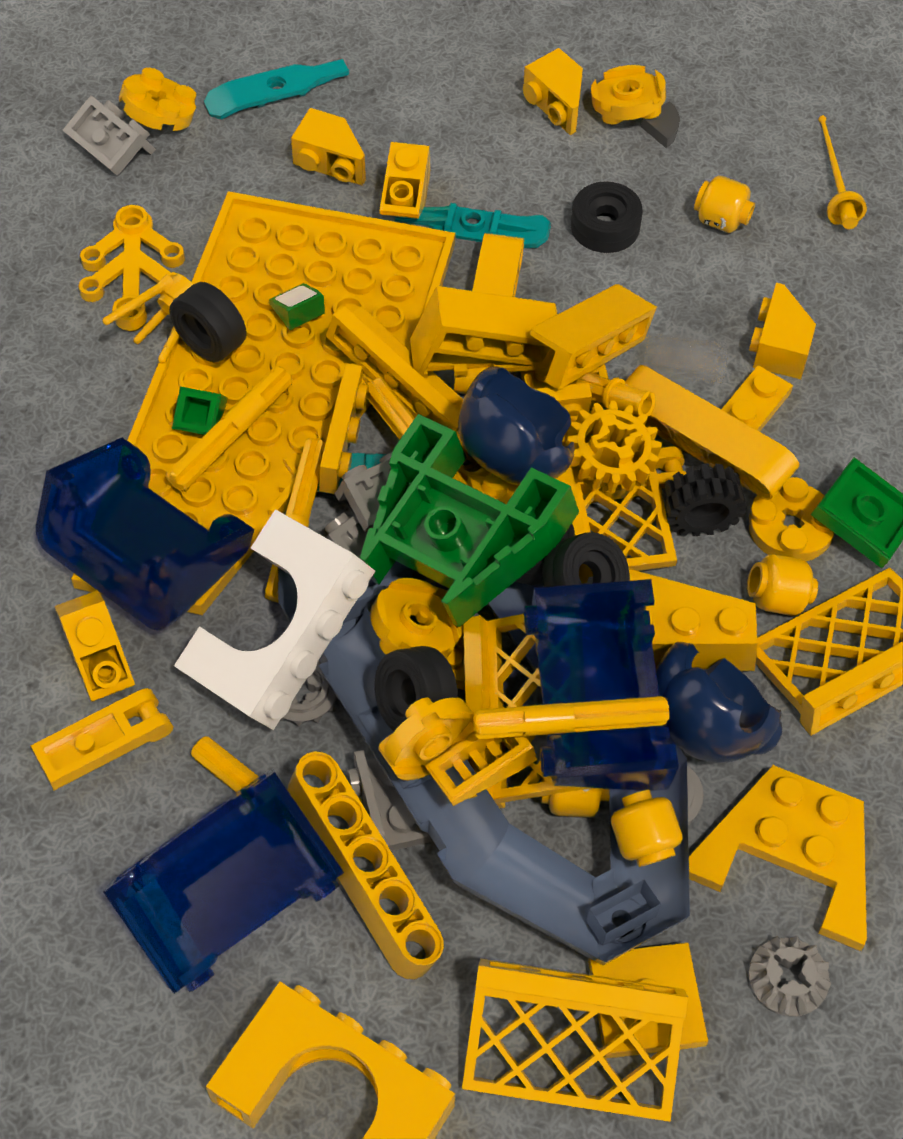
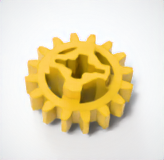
(613, 446)

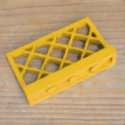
(653, 495)
(846, 689)
(485, 690)
(580, 993)

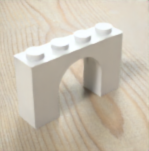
(269, 678)

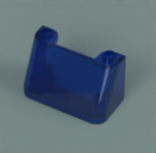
(130, 540)
(600, 648)
(222, 880)

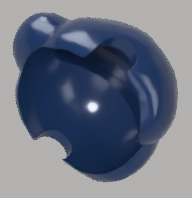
(513, 427)
(715, 710)

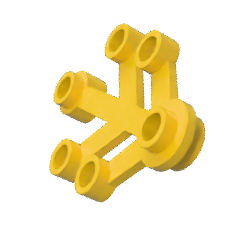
(130, 227)

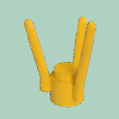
(169, 289)

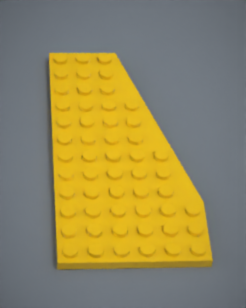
(252, 256)

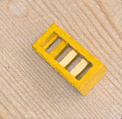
(504, 766)

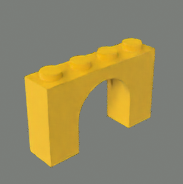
(297, 1032)

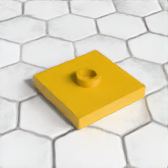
(660, 966)

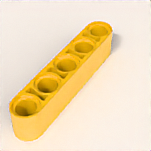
(495, 274)
(715, 435)
(363, 887)

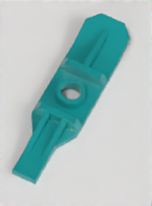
(258, 88)
(454, 219)

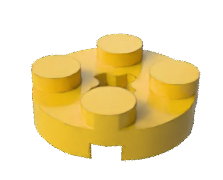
(628, 94)
(157, 100)
(774, 537)
(393, 623)
(426, 735)

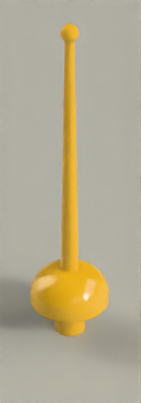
(847, 206)

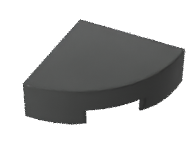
(664, 126)

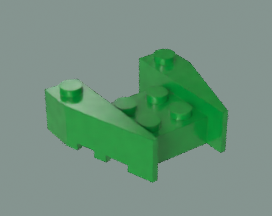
(457, 531)

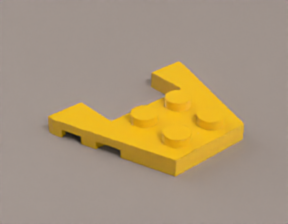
(804, 831)

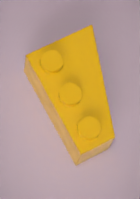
(479, 330)
(709, 620)

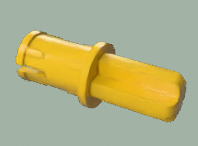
(608, 390)

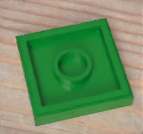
(864, 512)

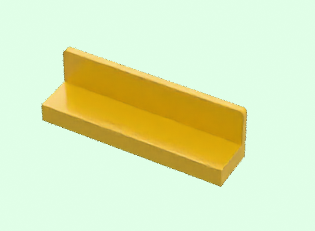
(593, 333)
(386, 357)

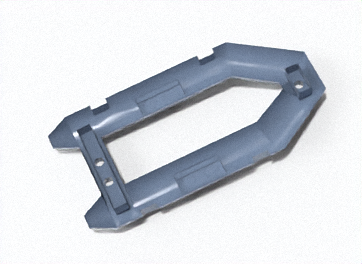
(475, 837)

